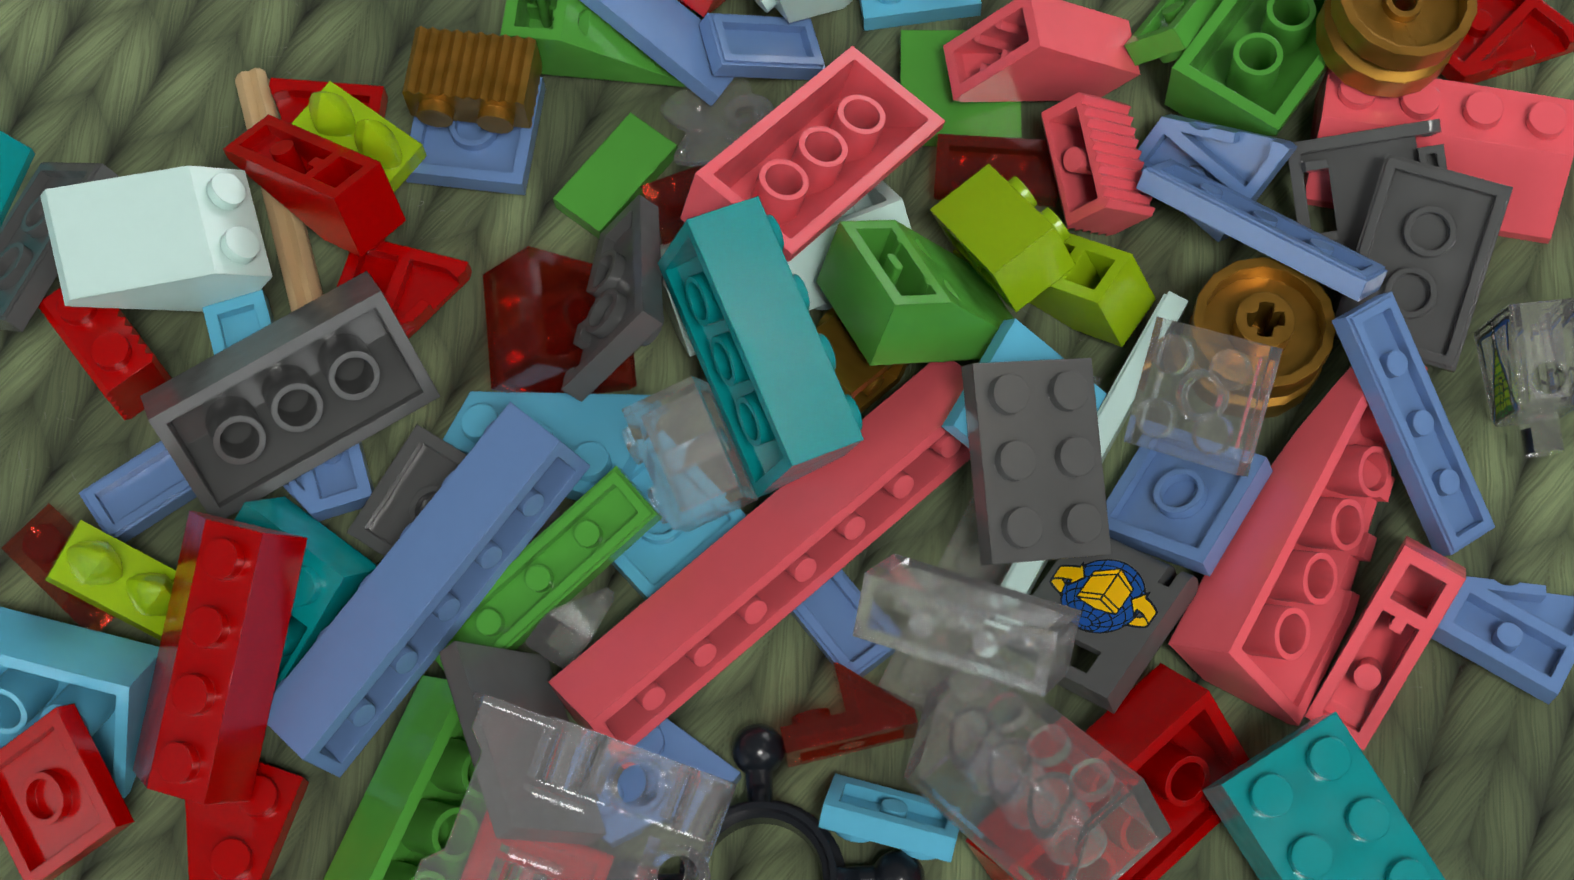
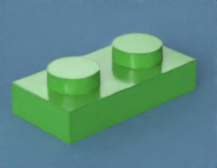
(1169, 30)

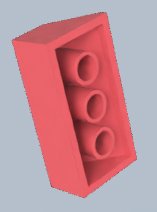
(1485, 134)
(818, 150)

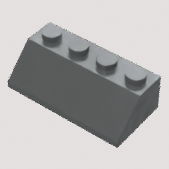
(289, 396)

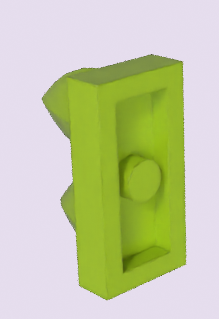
(355, 126)
(114, 578)

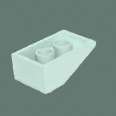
(157, 239)

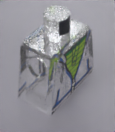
(1530, 370)

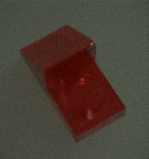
(867, 721)

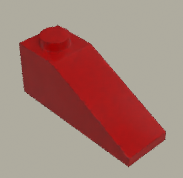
(321, 183)

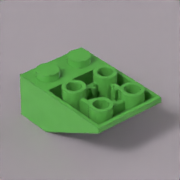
(581, 43)
(907, 296)

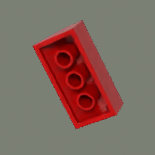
(218, 660)
(1179, 746)

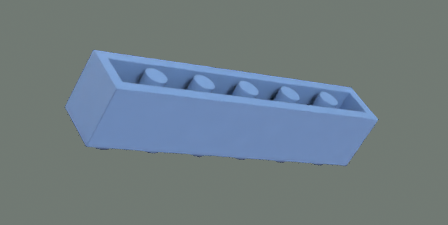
(423, 591)

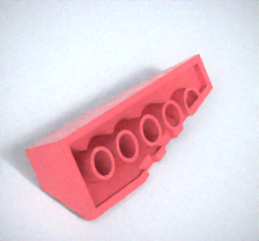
(1286, 579)

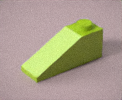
(1100, 295)

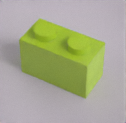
(1005, 235)

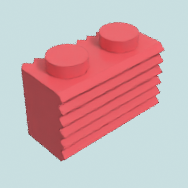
(1096, 164)

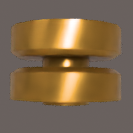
(1391, 44)
(1274, 307)

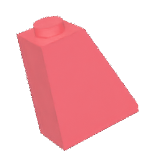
(1040, 54)

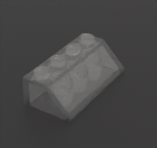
(1029, 784)

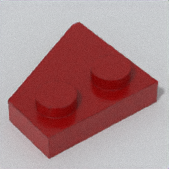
(1509, 38)
(410, 280)
(247, 836)

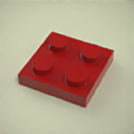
(56, 796)

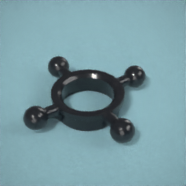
(758, 753)

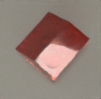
(532, 323)

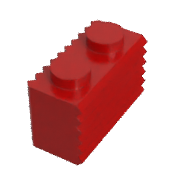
(107, 351)

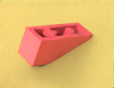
(1388, 639)

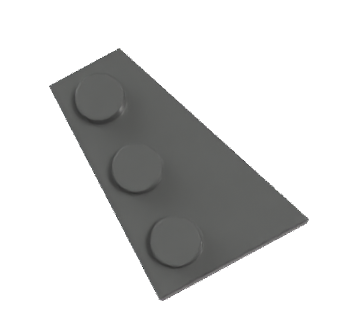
(626, 294)

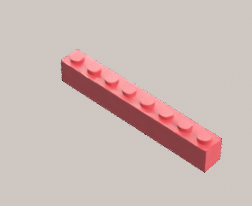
(766, 565)

